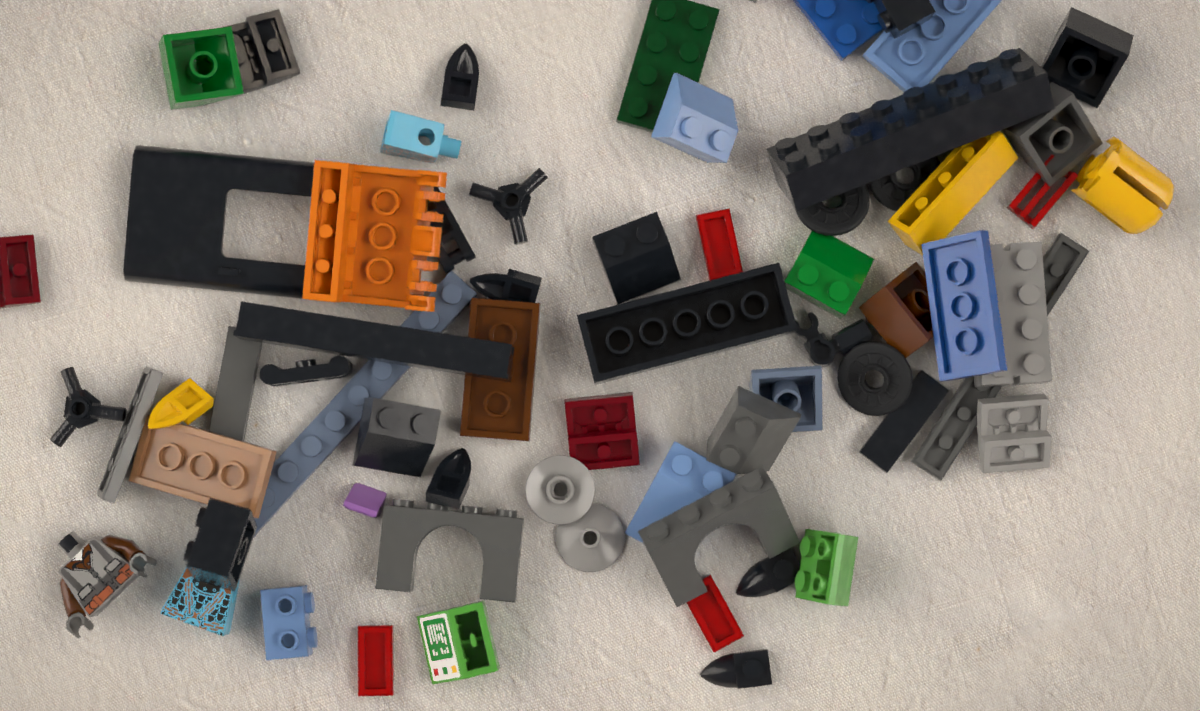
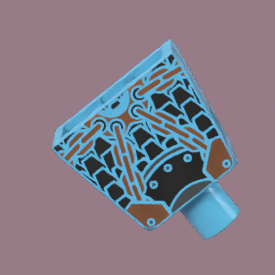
(402, 138)
(201, 604)

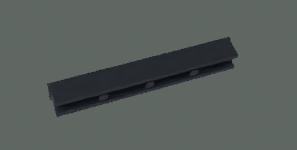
(375, 341)

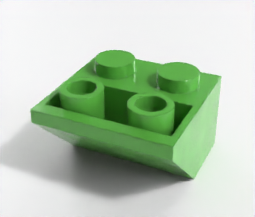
(826, 567)

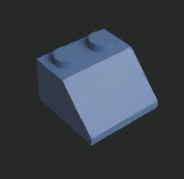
(697, 121)

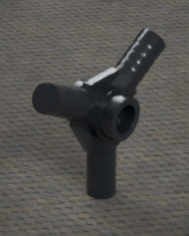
(512, 201)
(82, 409)

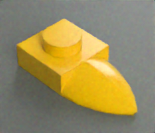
(180, 405)

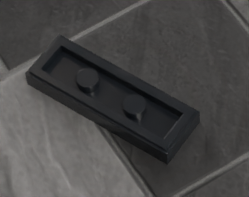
(902, 425)

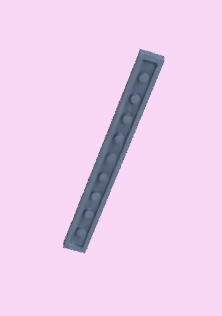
(346, 408)

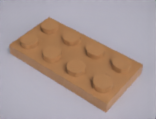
(203, 466)

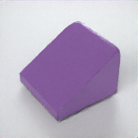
(365, 500)

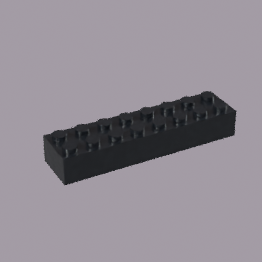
(910, 128)

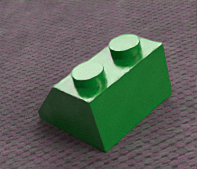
(200, 67)
(828, 273)

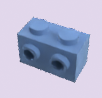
(288, 622)

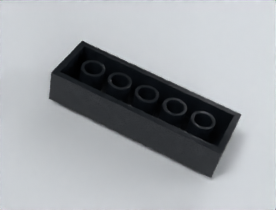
(687, 323)

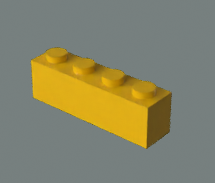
(952, 190)

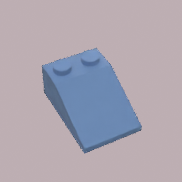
(679, 482)

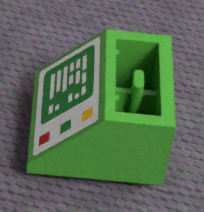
(458, 642)

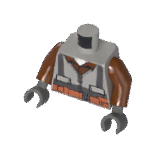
(97, 575)

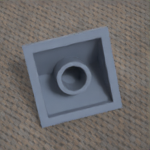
(795, 389)

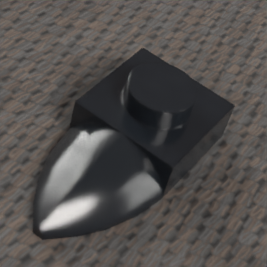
(461, 80)
(509, 287)
(450, 480)
(770, 575)
(740, 670)

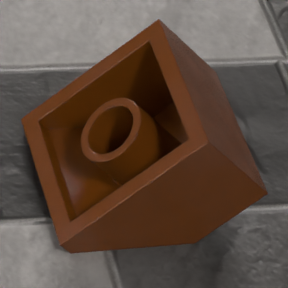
(902, 311)

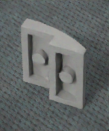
(1013, 433)

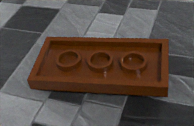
(495, 406)

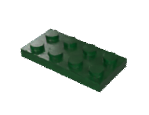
(671, 42)

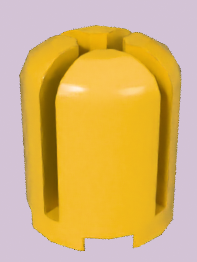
(1124, 188)

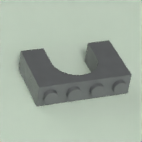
(745, 501)
(407, 527)

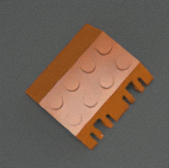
(372, 235)

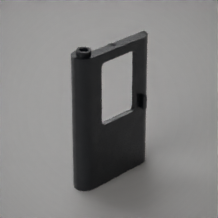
(181, 215)

